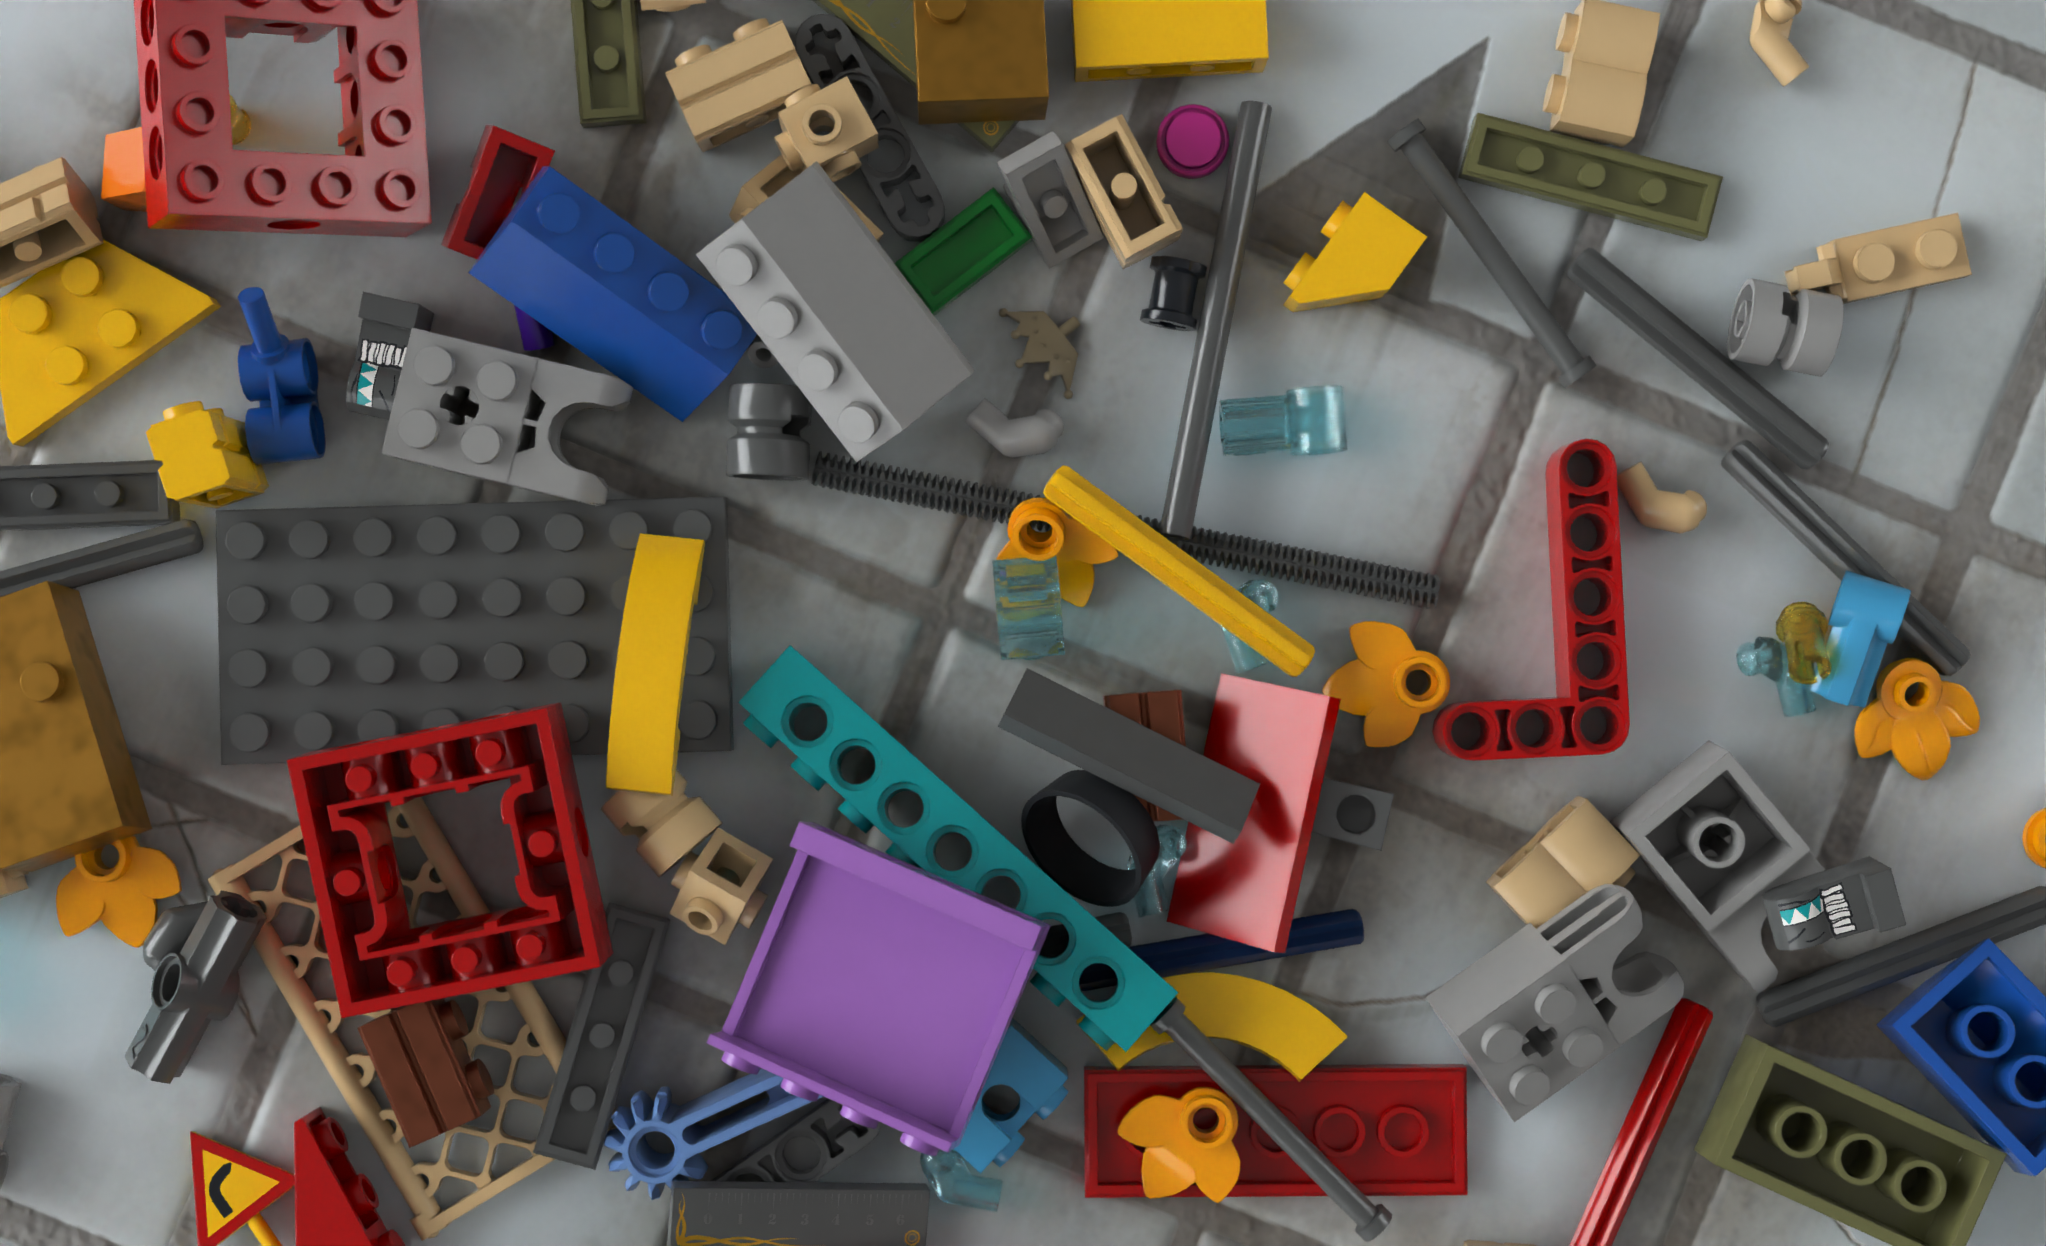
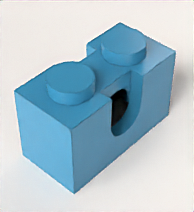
(1036, 1078)

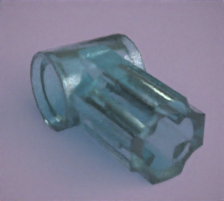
(1300, 422)

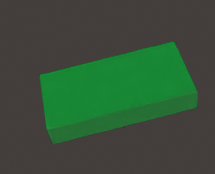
(963, 251)

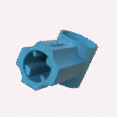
(1862, 623)

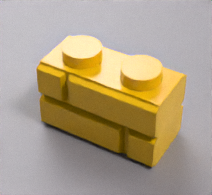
(204, 457)

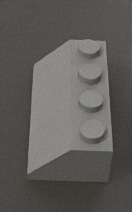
(836, 312)

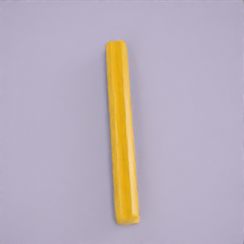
(1179, 571)

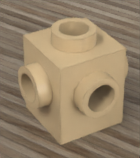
(830, 110)
(721, 886)

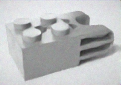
(517, 418)
(1725, 880)
(1554, 999)

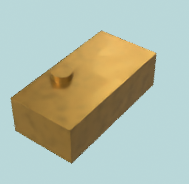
(980, 60)
(61, 742)

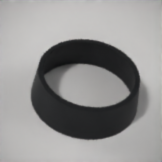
(1067, 862)

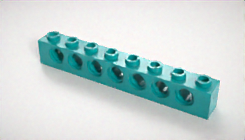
(795, 685)

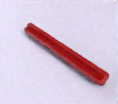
(1643, 1125)

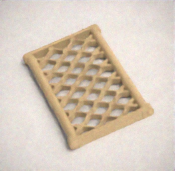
(322, 1033)

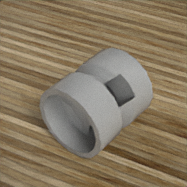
(1775, 325)

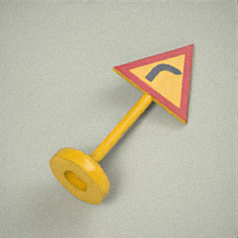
(233, 1191)

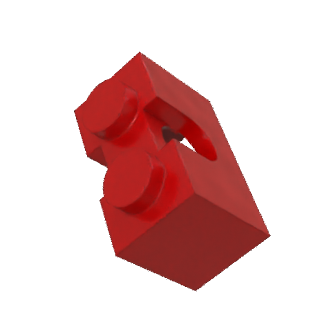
(500, 169)

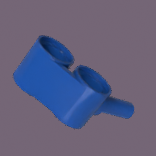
(285, 382)

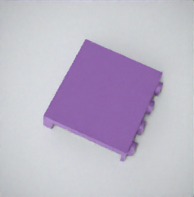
(881, 989)

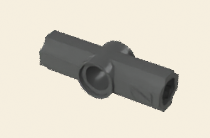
(195, 987)

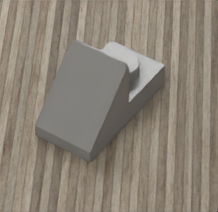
(1050, 199)

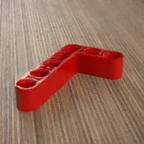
(1570, 629)

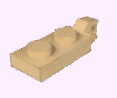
(1886, 261)

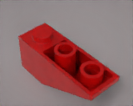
(330, 1198)

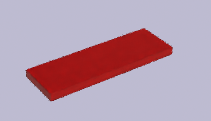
(1377, 1123)

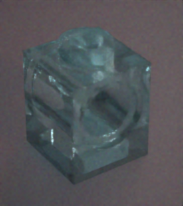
(1028, 608)

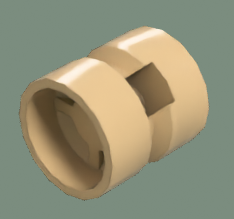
(663, 823)

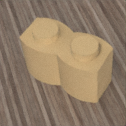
(1602, 71)
(1564, 862)

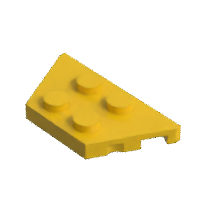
(82, 330)

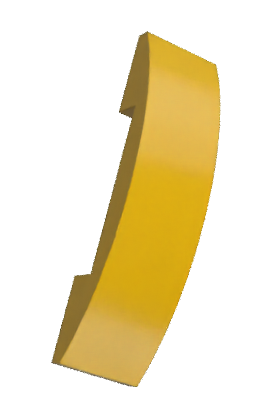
(652, 664)

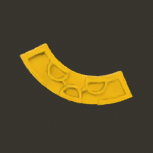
(1247, 1015)

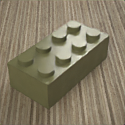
(1847, 1150)

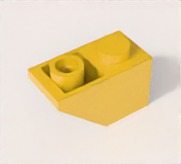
(1359, 262)

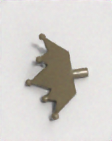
(1046, 344)

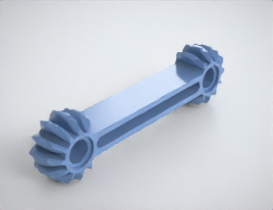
(688, 1136)

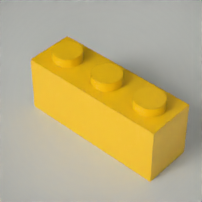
(1167, 38)

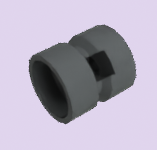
(768, 432)

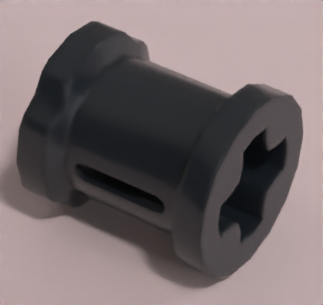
(1173, 293)

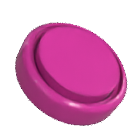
(1192, 141)

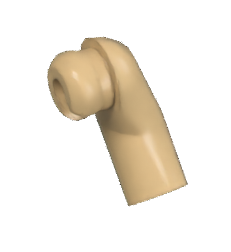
(1770, 38)
(1657, 507)

